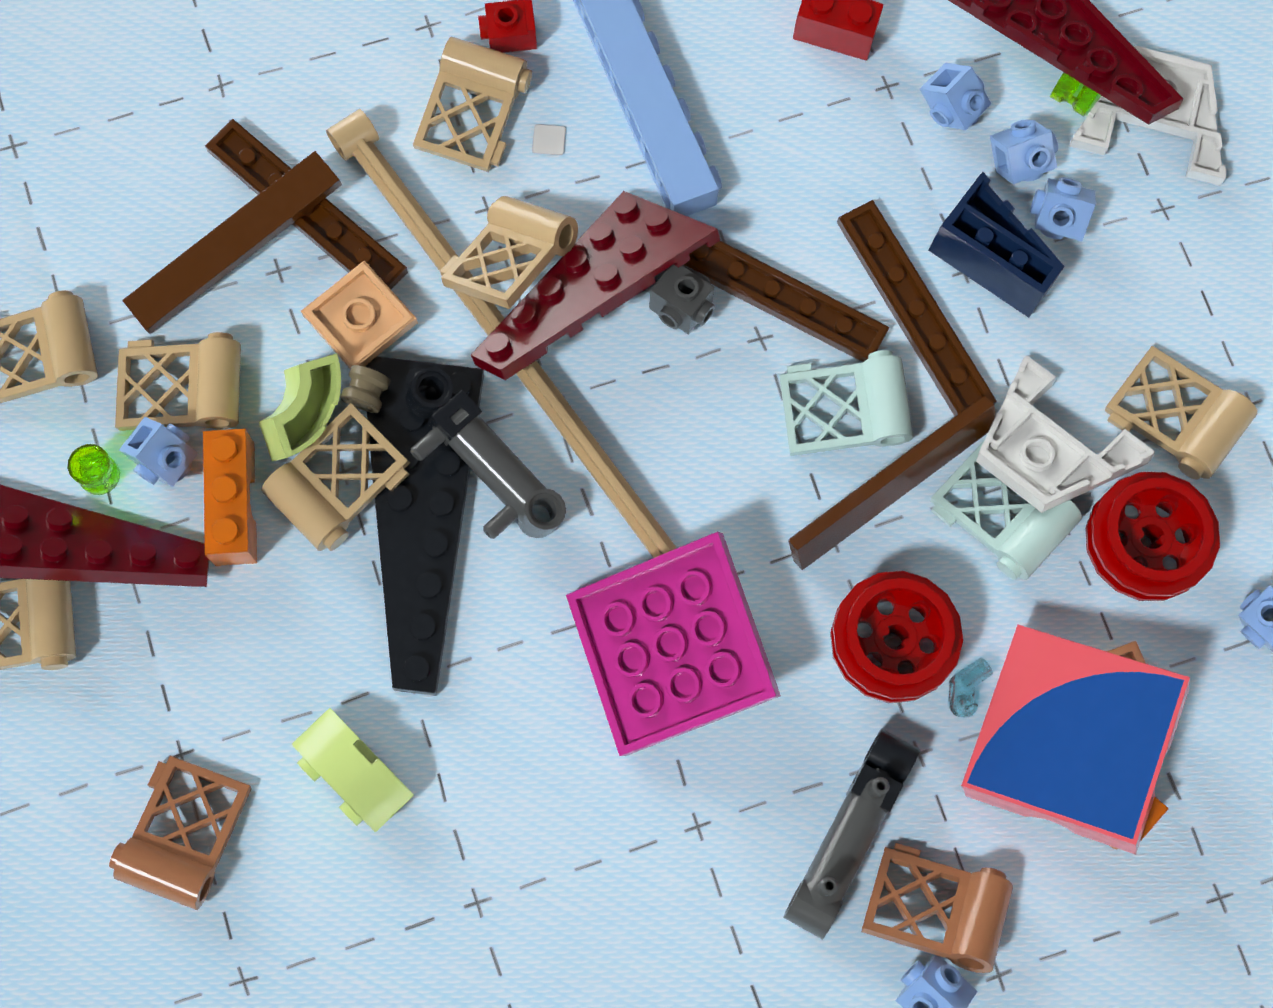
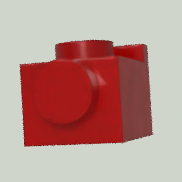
(509, 26)

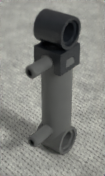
(459, 425)
(851, 833)

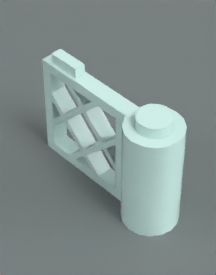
(880, 399)
(1024, 540)

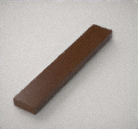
(322, 224)
(232, 242)
(788, 299)
(914, 307)
(892, 483)

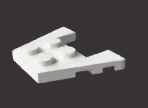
(1192, 120)
(1041, 457)

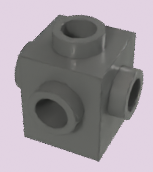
(682, 298)

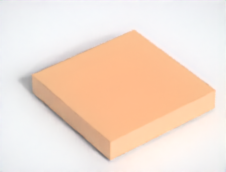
(359, 316)

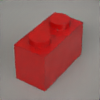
(839, 25)

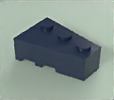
(996, 249)

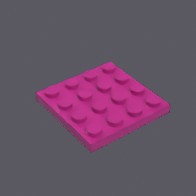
(672, 644)

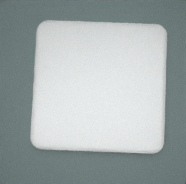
(548, 139)

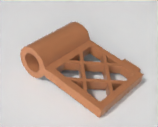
(168, 867)
(975, 915)

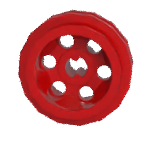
(1139, 569)
(939, 625)

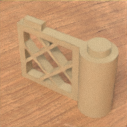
(481, 73)
(524, 230)
(62, 342)
(211, 378)
(1209, 432)
(308, 500)
(45, 623)

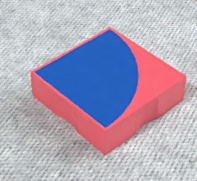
(1076, 737)

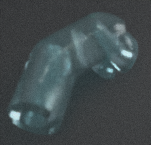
(962, 688)

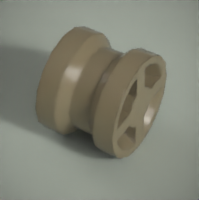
(365, 388)

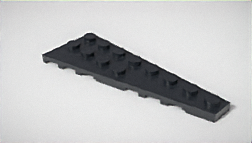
(418, 525)

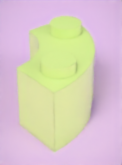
(305, 409)
(352, 770)

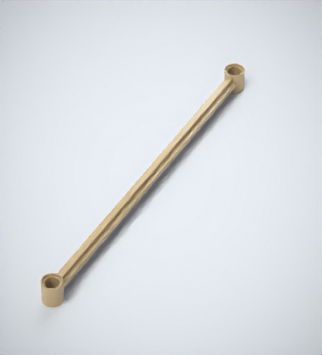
(357, 137)

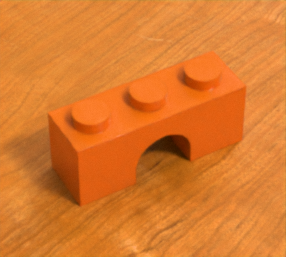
(228, 516)

